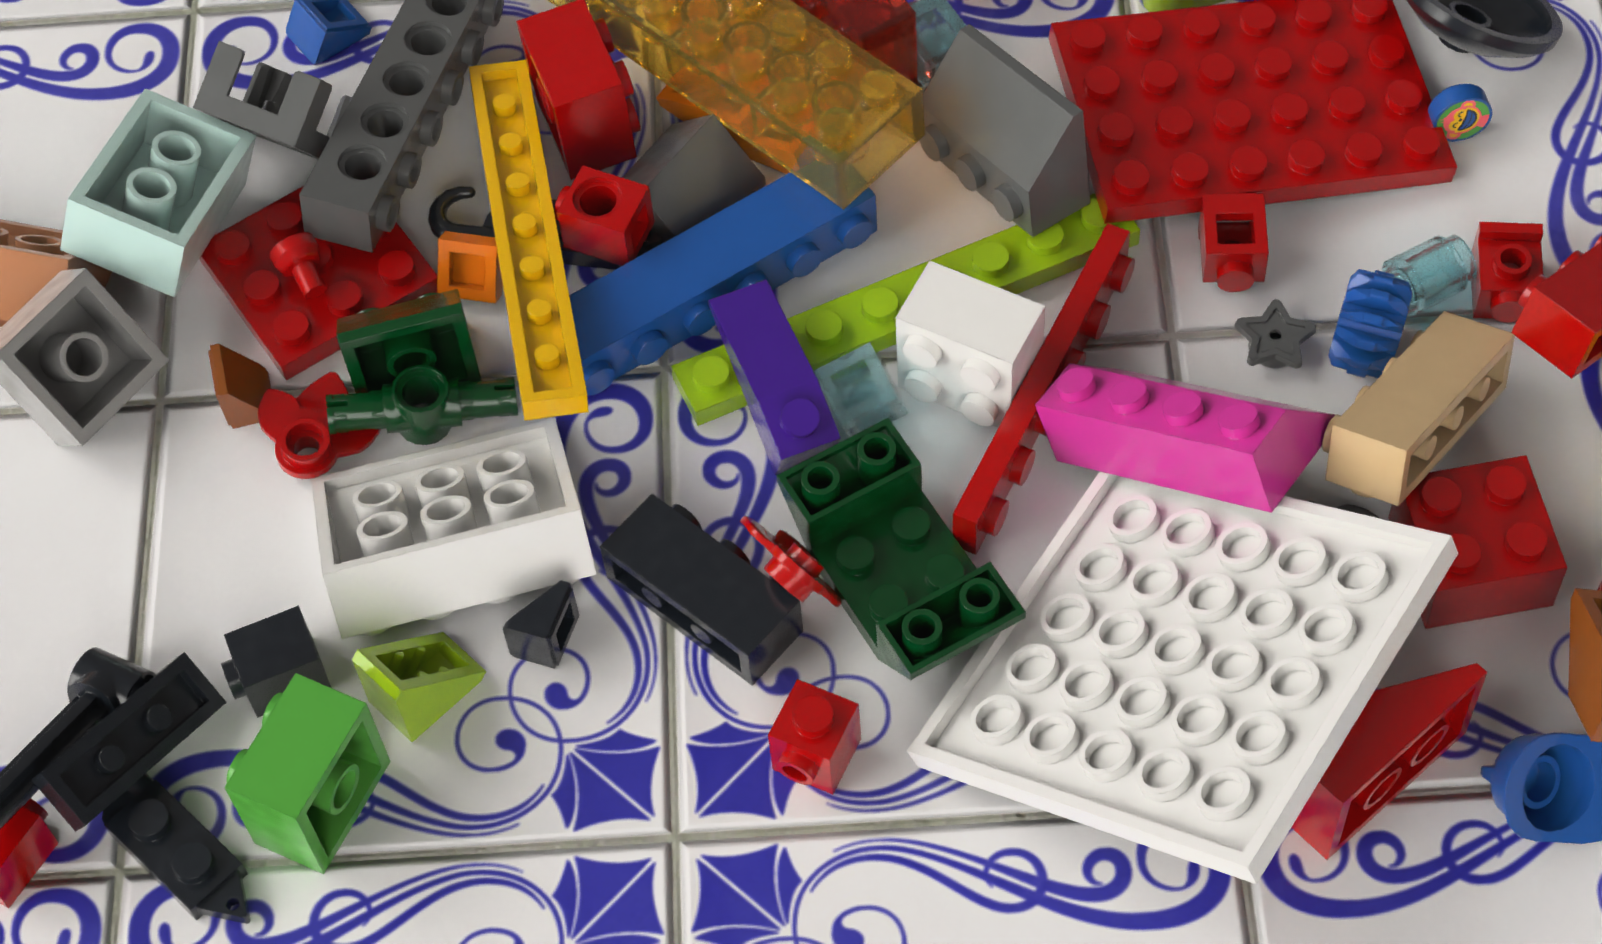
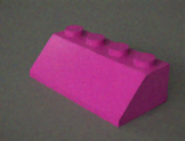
(1180, 434)

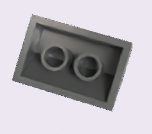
(1006, 134)

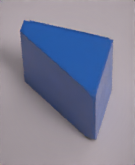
(325, 27)

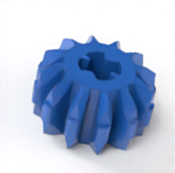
(1370, 323)

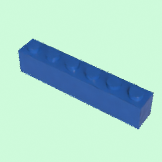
(665, 292)

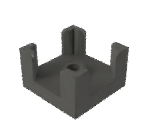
(275, 104)

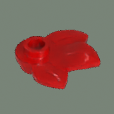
(304, 424)
(791, 563)

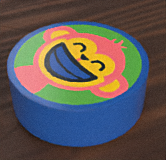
(1460, 111)

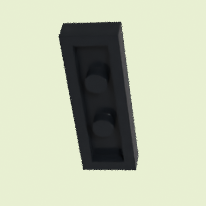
(129, 742)

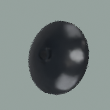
(1492, 26)

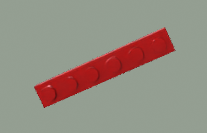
(1010, 451)

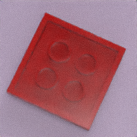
(284, 322)

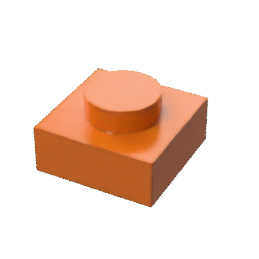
(470, 266)

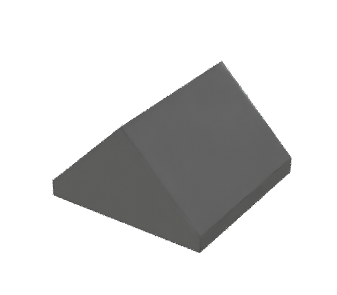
(694, 174)

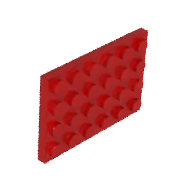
(1248, 103)

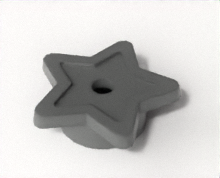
(1274, 352)

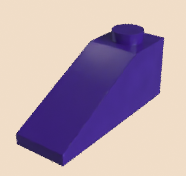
(774, 376)

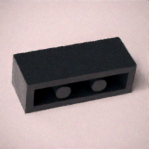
(702, 587)

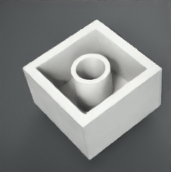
(966, 343)

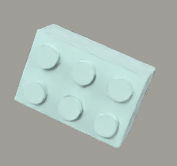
(157, 192)

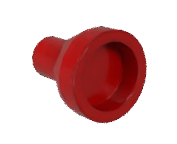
(297, 258)

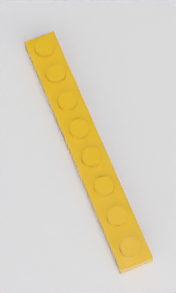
(527, 243)

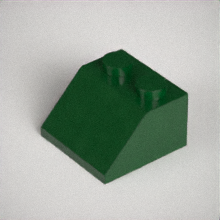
(412, 333)

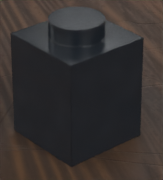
(269, 656)

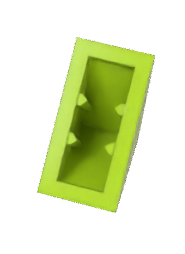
(416, 679)

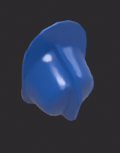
(1550, 787)

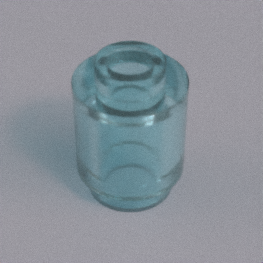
(1434, 270)

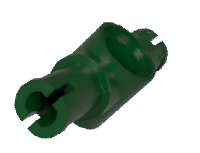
(418, 384)

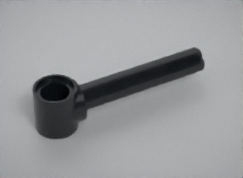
(94, 690)

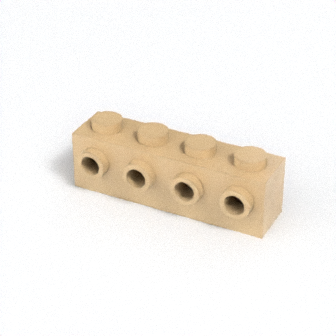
(1417, 408)

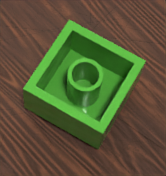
(307, 772)

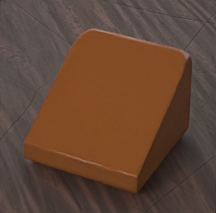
(237, 385)

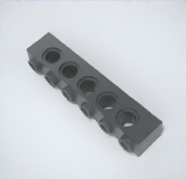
(393, 119)

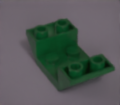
(893, 553)

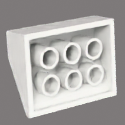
(449, 529)

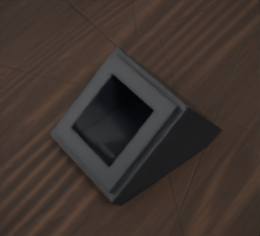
(543, 627)

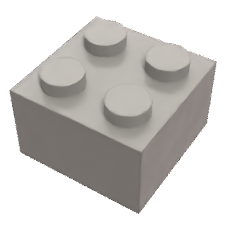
(74, 357)

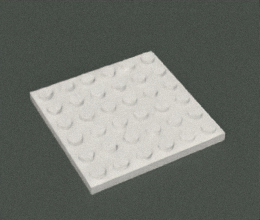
(1186, 667)

